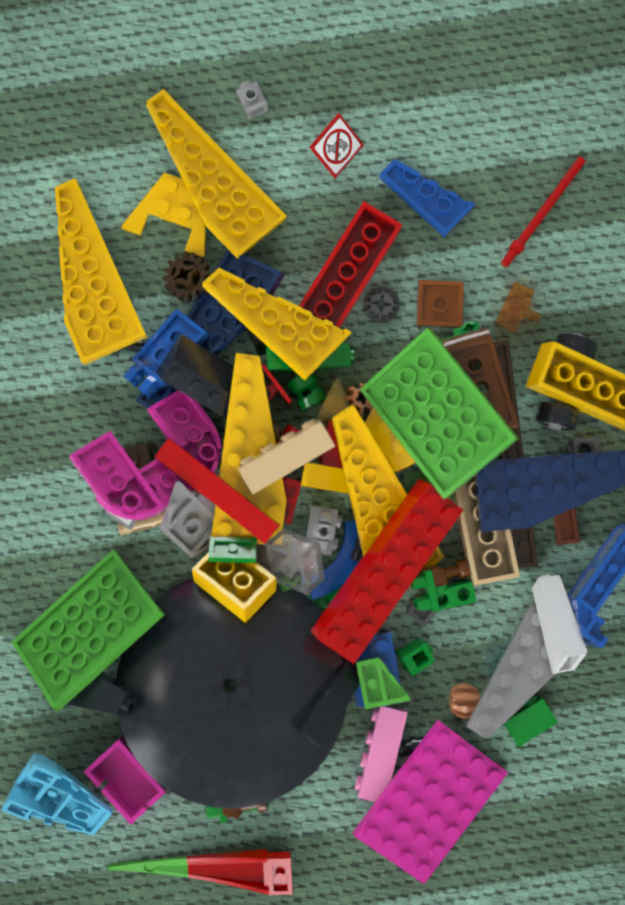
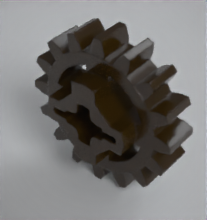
(177, 277)

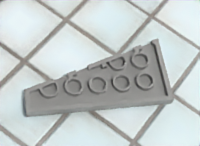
(516, 678)

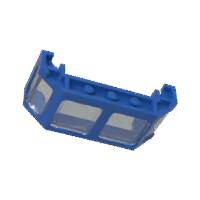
(596, 585)

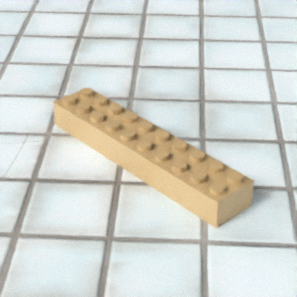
(488, 553)

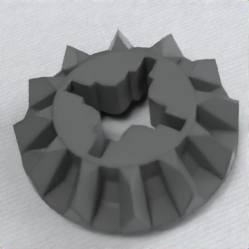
(372, 310)

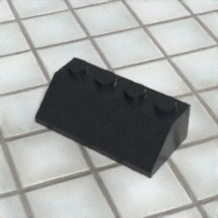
(198, 374)

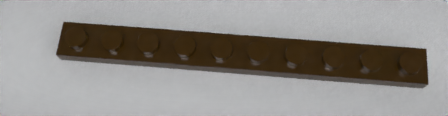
(522, 538)

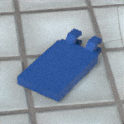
(157, 348)

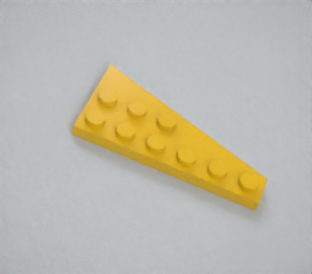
(281, 325)

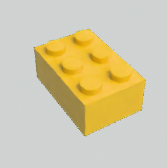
(235, 585)

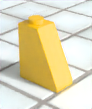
(324, 478)

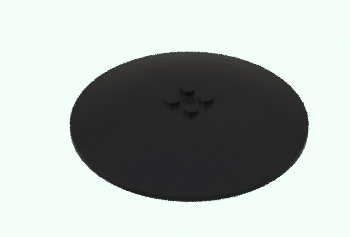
(220, 743)

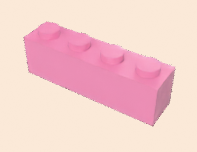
(382, 751)

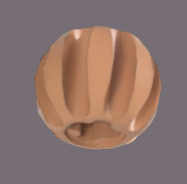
(358, 405)
(463, 699)

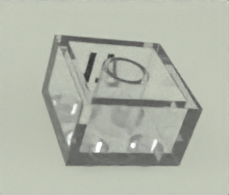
(295, 561)

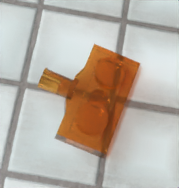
(516, 308)

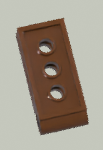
(479, 348)

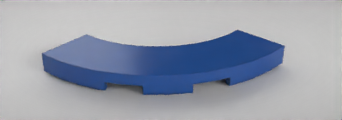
(342, 566)

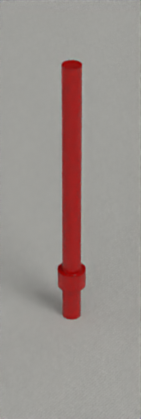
(517, 246)

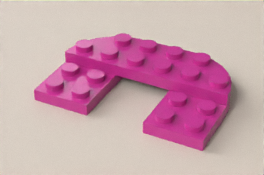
(147, 491)

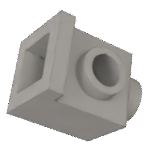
(255, 105)

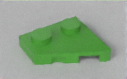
(378, 684)

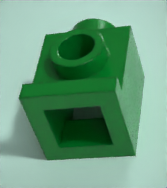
(415, 664)

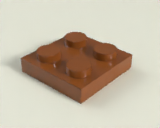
(440, 304)

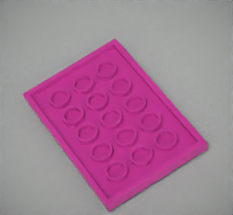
(430, 802)

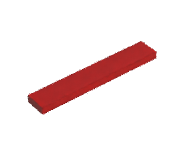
(217, 490)

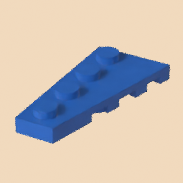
(433, 203)

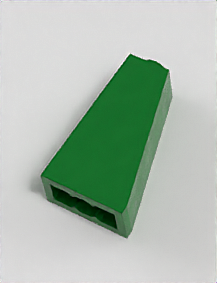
(339, 359)

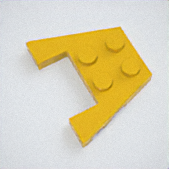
(171, 202)
(388, 443)

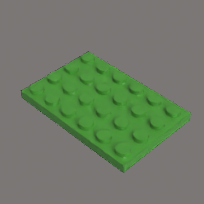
(438, 413)
(86, 629)

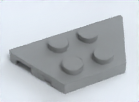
(187, 521)

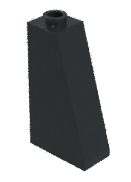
(107, 696)

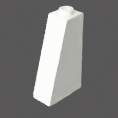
(558, 624)

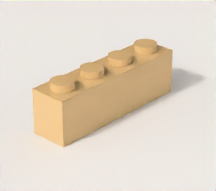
(285, 456)

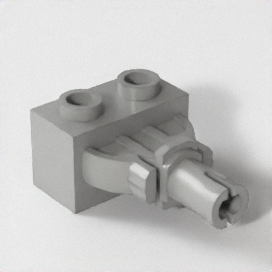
(322, 528)

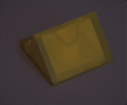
(334, 403)

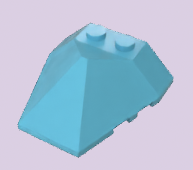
(55, 795)

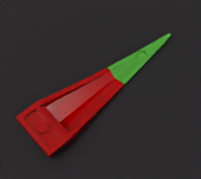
(250, 870)

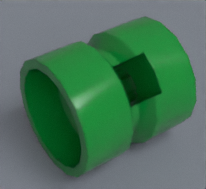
(299, 386)

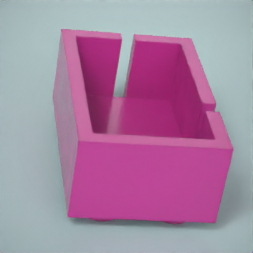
(127, 780)

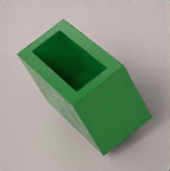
(530, 721)

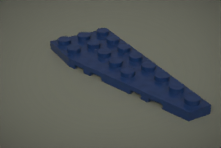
(215, 318)
(535, 489)

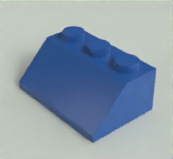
(381, 647)

